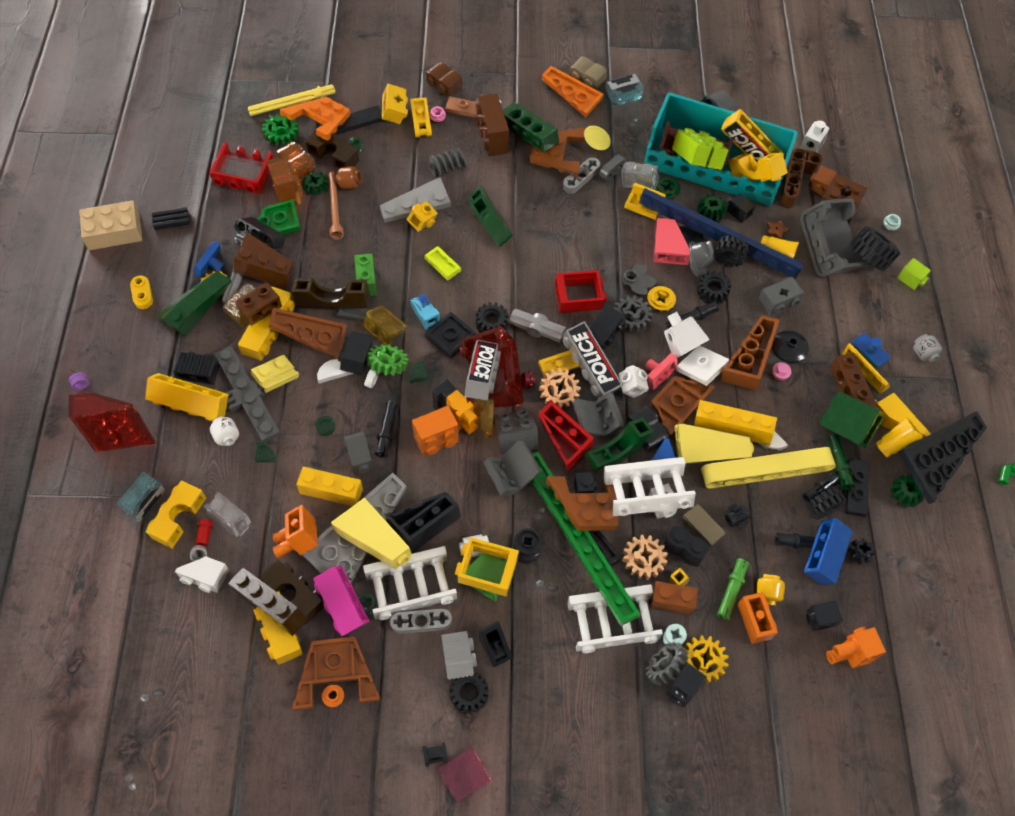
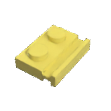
(274, 373)

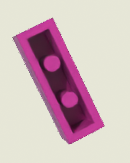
(340, 600)

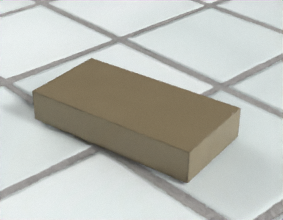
(704, 525)

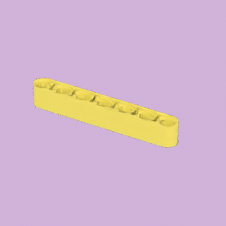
(768, 467)

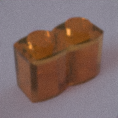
(302, 161)

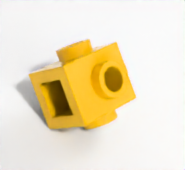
(422, 216)

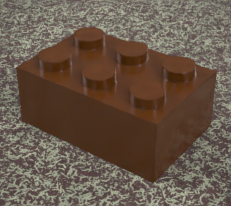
(492, 125)

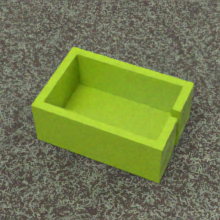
(700, 148)

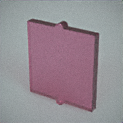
(464, 774)

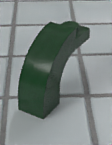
(623, 446)

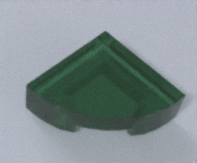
(418, 373)
(264, 453)

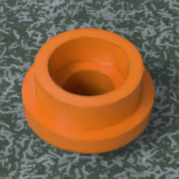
(333, 702)

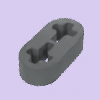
(612, 167)

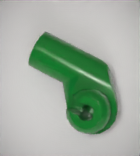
(1006, 472)

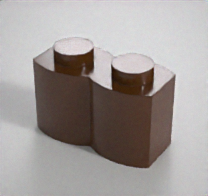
(444, 79)

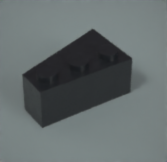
(425, 520)

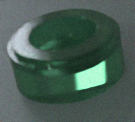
(325, 425)

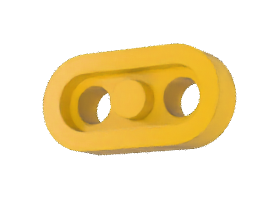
(141, 290)

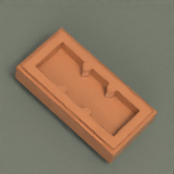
(461, 107)

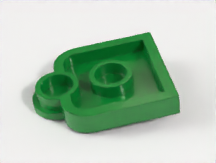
(281, 217)

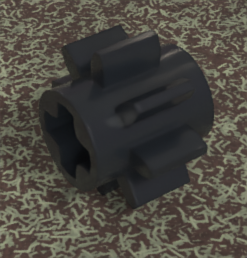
(737, 516)
(861, 551)

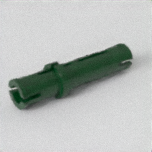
(842, 467)

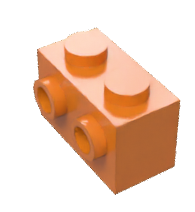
(757, 618)

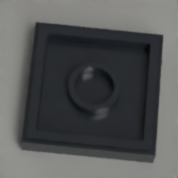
(448, 334)

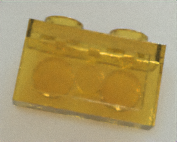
(383, 324)
(484, 410)

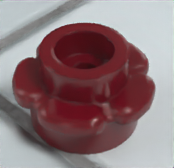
(528, 379)

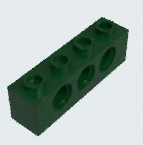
(530, 127)

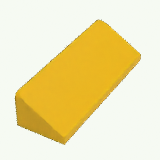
(868, 371)

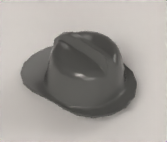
(700, 257)

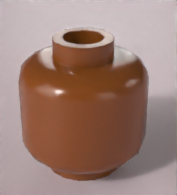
(348, 178)

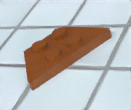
(679, 401)

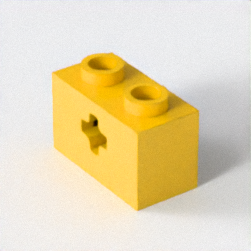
(394, 104)

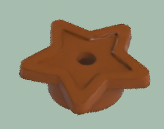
(774, 232)

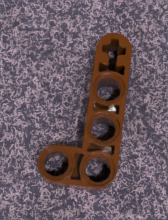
(800, 162)

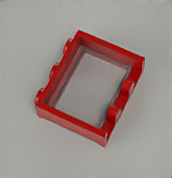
(240, 170)

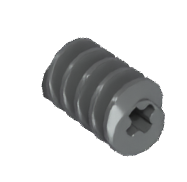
(446, 161)

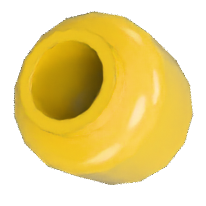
(772, 588)

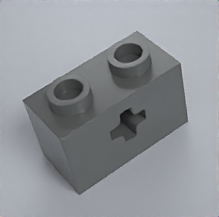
(781, 296)

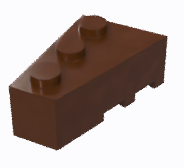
(262, 262)

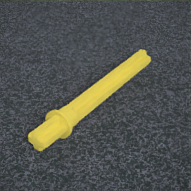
(316, 93)

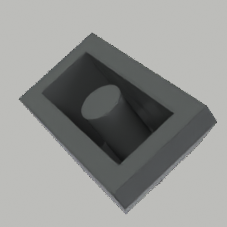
(358, 453)

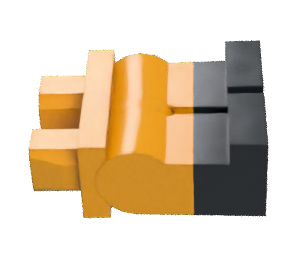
(448, 395)

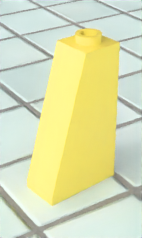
(709, 445)
(371, 533)

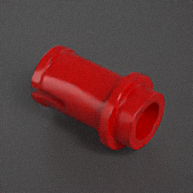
(203, 533)

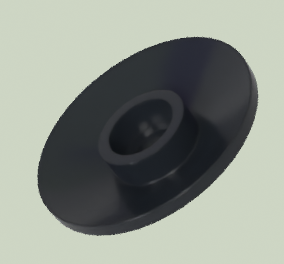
(788, 352)

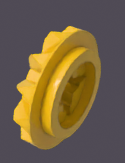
(663, 293)

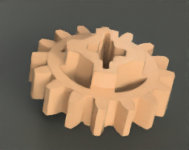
(551, 385)
(650, 550)

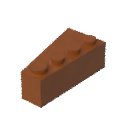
(750, 360)

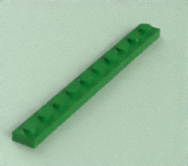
(587, 551)

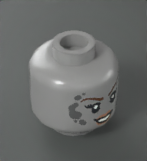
(927, 348)

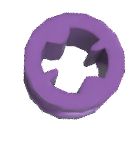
(78, 381)

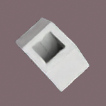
(205, 573)

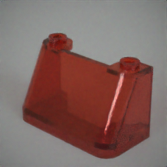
(508, 382)

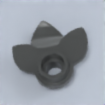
(640, 280)

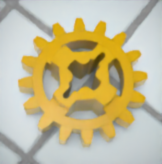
(713, 660)

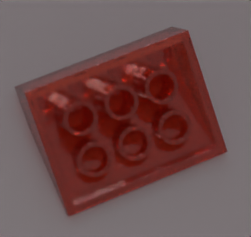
(108, 422)

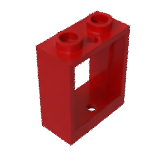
(575, 279)

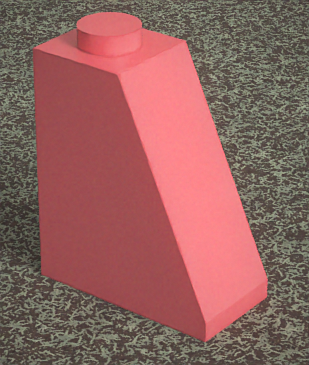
(670, 244)

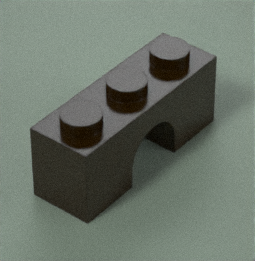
(343, 153)
(281, 578)

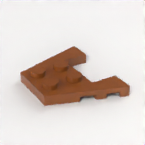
(555, 155)
(586, 510)
(334, 662)

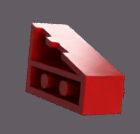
(565, 435)

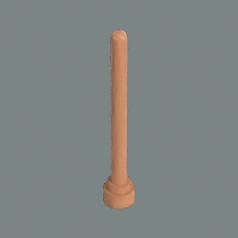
(336, 231)

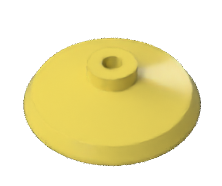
(597, 138)

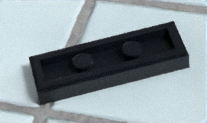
(361, 119)

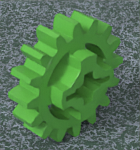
(387, 359)

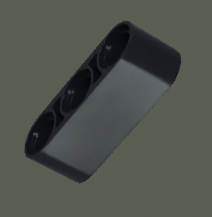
(260, 231)

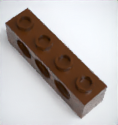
(851, 379)

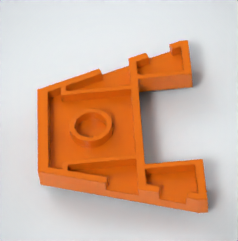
(323, 111)

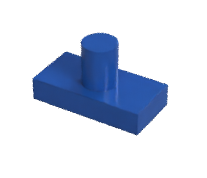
(209, 260)
(871, 350)

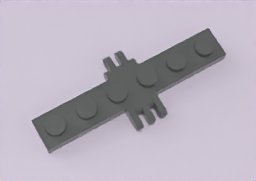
(246, 394)

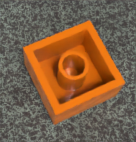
(435, 431)

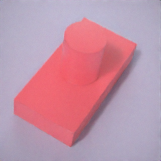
(661, 371)

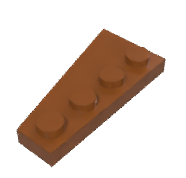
(312, 331)

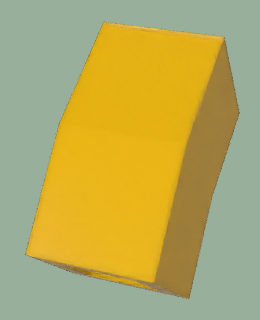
(679, 573)

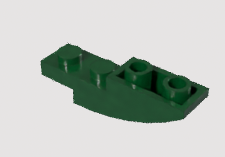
(489, 216)

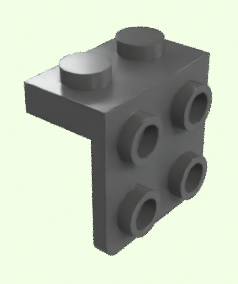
(599, 417)
(514, 428)
(513, 469)

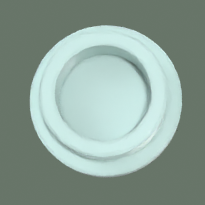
(892, 222)

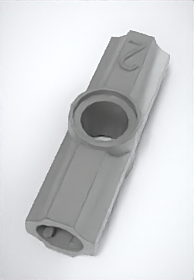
(537, 325)

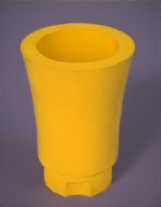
(783, 246)
(899, 437)

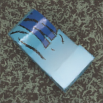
(425, 311)

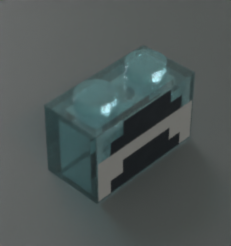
(624, 90)
(140, 497)

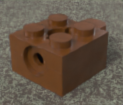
(838, 190)

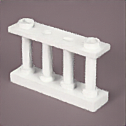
(648, 470)
(418, 560)
(581, 602)

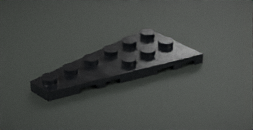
(939, 455)

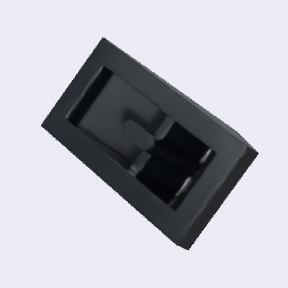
(495, 644)

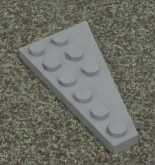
(336, 551)

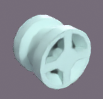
(678, 630)

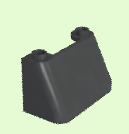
(830, 237)

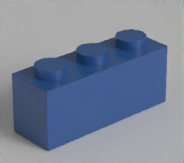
(828, 551)

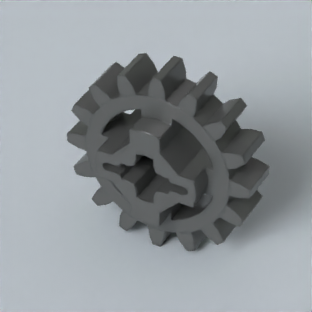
(634, 312)
(667, 663)

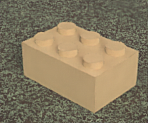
(110, 225)

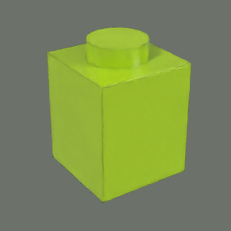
(914, 274)

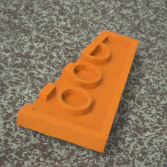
(576, 93)

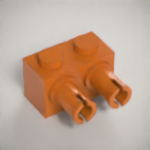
(298, 534)
(859, 648)

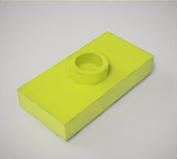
(442, 263)

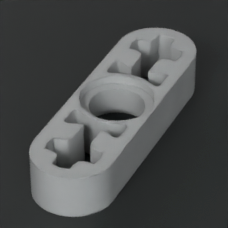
(579, 182)
(414, 614)

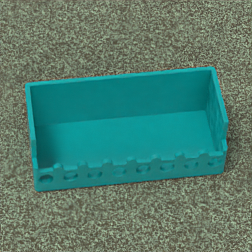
(699, 116)

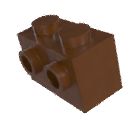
(258, 303)

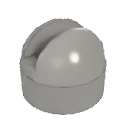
(193, 553)

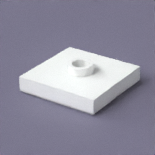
(702, 365)

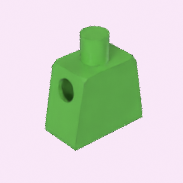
(488, 569)

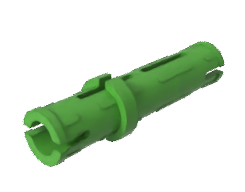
(736, 580)

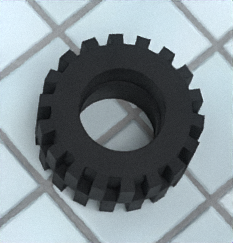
(875, 248)

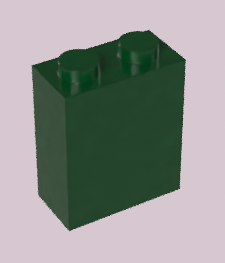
(852, 419)

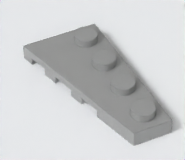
(401, 206)

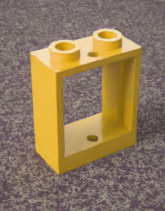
(509, 554)

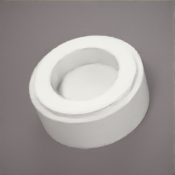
(371, 378)

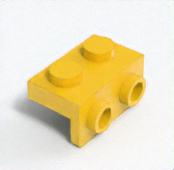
(633, 201)

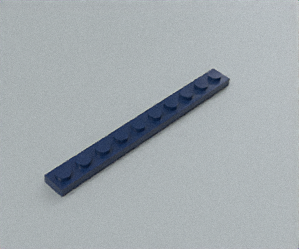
(715, 231)

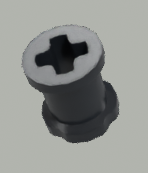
(435, 754)

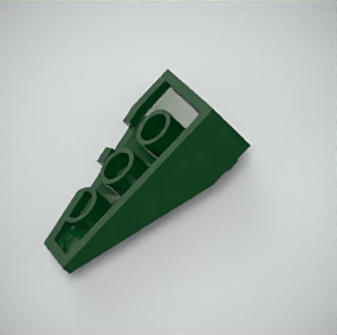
(191, 306)

